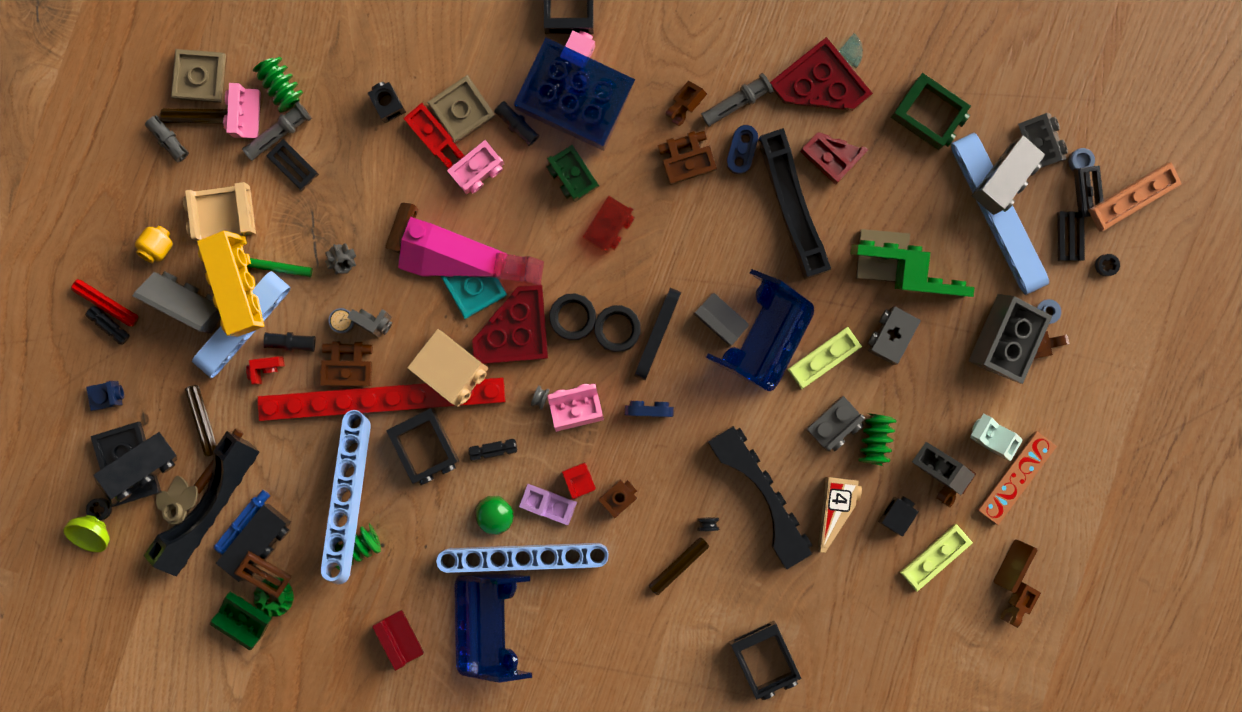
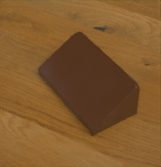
(402, 218)
(1015, 565)

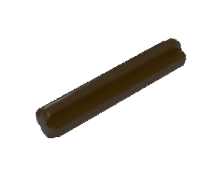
(171, 115)
(201, 419)
(679, 566)

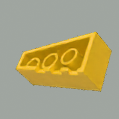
(231, 282)

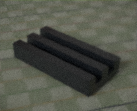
(307, 179)
(1084, 190)
(1071, 236)

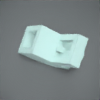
(995, 437)

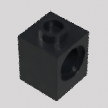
(390, 111)
(899, 515)

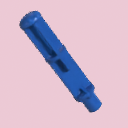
(240, 522)

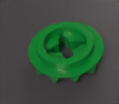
(274, 609)

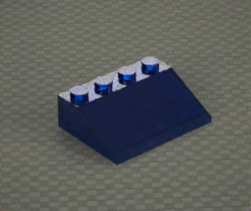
(574, 94)

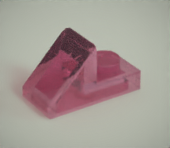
(518, 268)

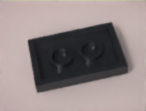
(116, 443)

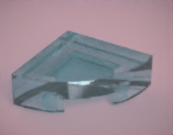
(852, 51)

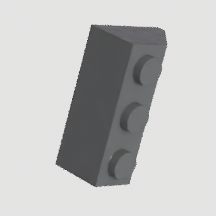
(179, 301)
(1010, 338)

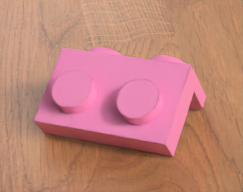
(243, 111)
(476, 167)
(575, 407)

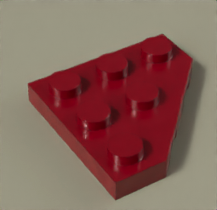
(821, 80)
(515, 329)

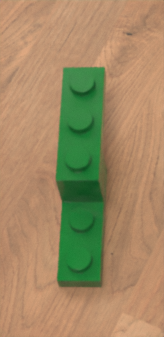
(912, 268)

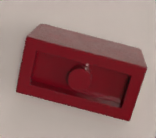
(398, 639)

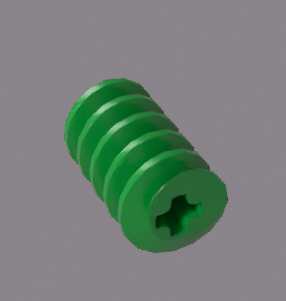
(278, 83)
(877, 439)
(363, 545)

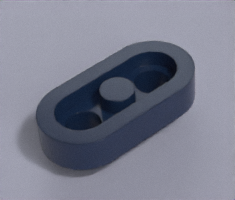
(742, 150)
(660, 409)

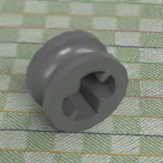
(540, 397)

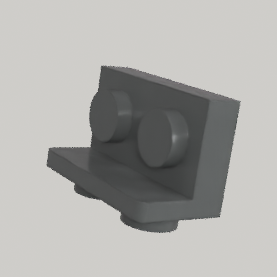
(1043, 134)
(374, 325)
(836, 424)

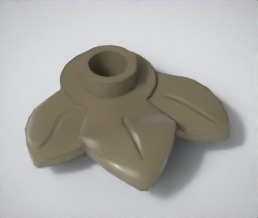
(176, 501)

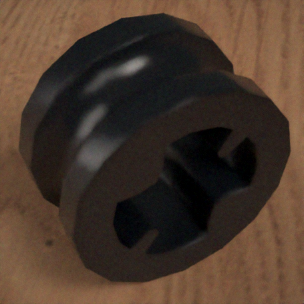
(1115, 262)
(102, 503)
(708, 524)

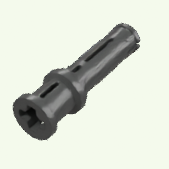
(747, 94)
(285, 124)

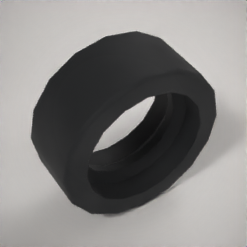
(572, 298)
(617, 310)

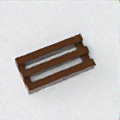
(270, 567)

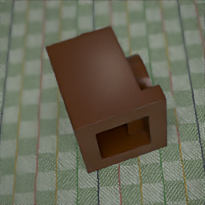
(608, 498)

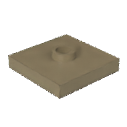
(198, 75)
(461, 109)
(880, 268)

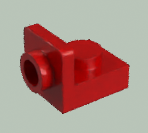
(268, 365)

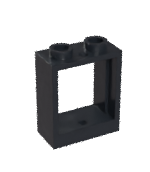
(567, 25)
(412, 423)
(756, 636)

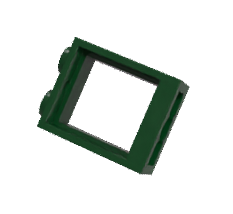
(901, 116)

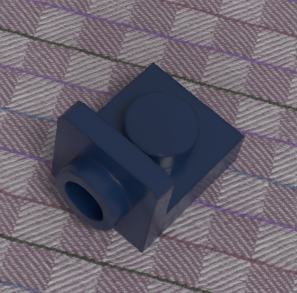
(105, 395)

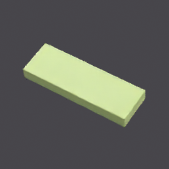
(824, 358)
(936, 557)

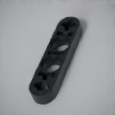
(657, 334)

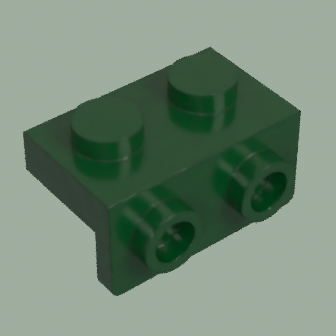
(572, 173)
(240, 621)

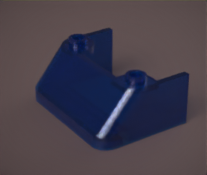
(773, 335)
(482, 627)

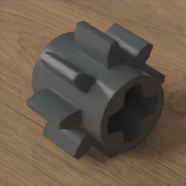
(340, 258)

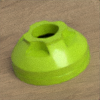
(87, 533)

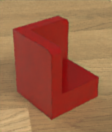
(579, 480)

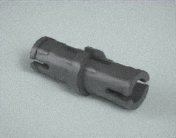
(166, 138)

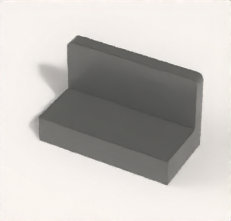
(721, 319)

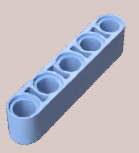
(222, 348)

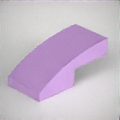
(548, 504)

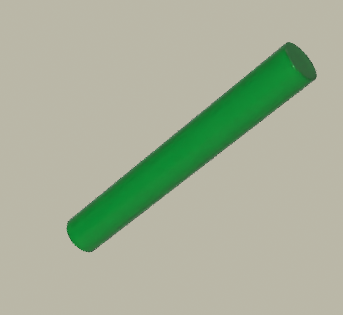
(280, 267)

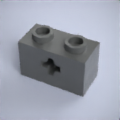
(904, 326)
(943, 468)

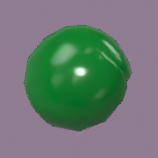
(494, 515)

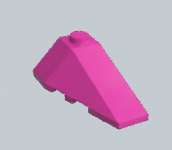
(439, 252)

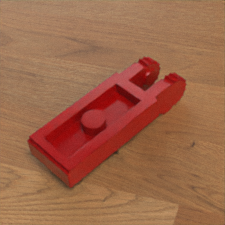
(432, 133)

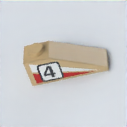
(838, 504)

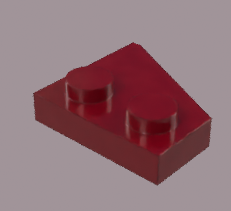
(832, 155)

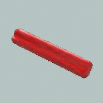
(104, 302)

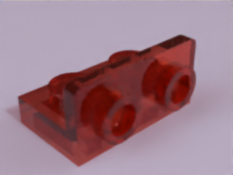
(608, 225)

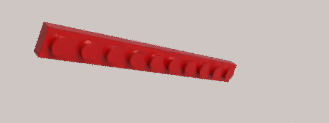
(370, 400)

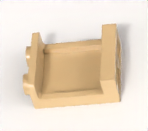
(219, 210)
(448, 368)

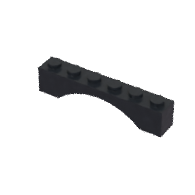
(797, 218)
(786, 539)
(175, 546)

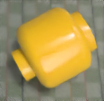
(153, 244)

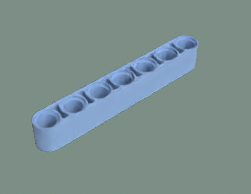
(1004, 225)
(351, 507)
(511, 563)

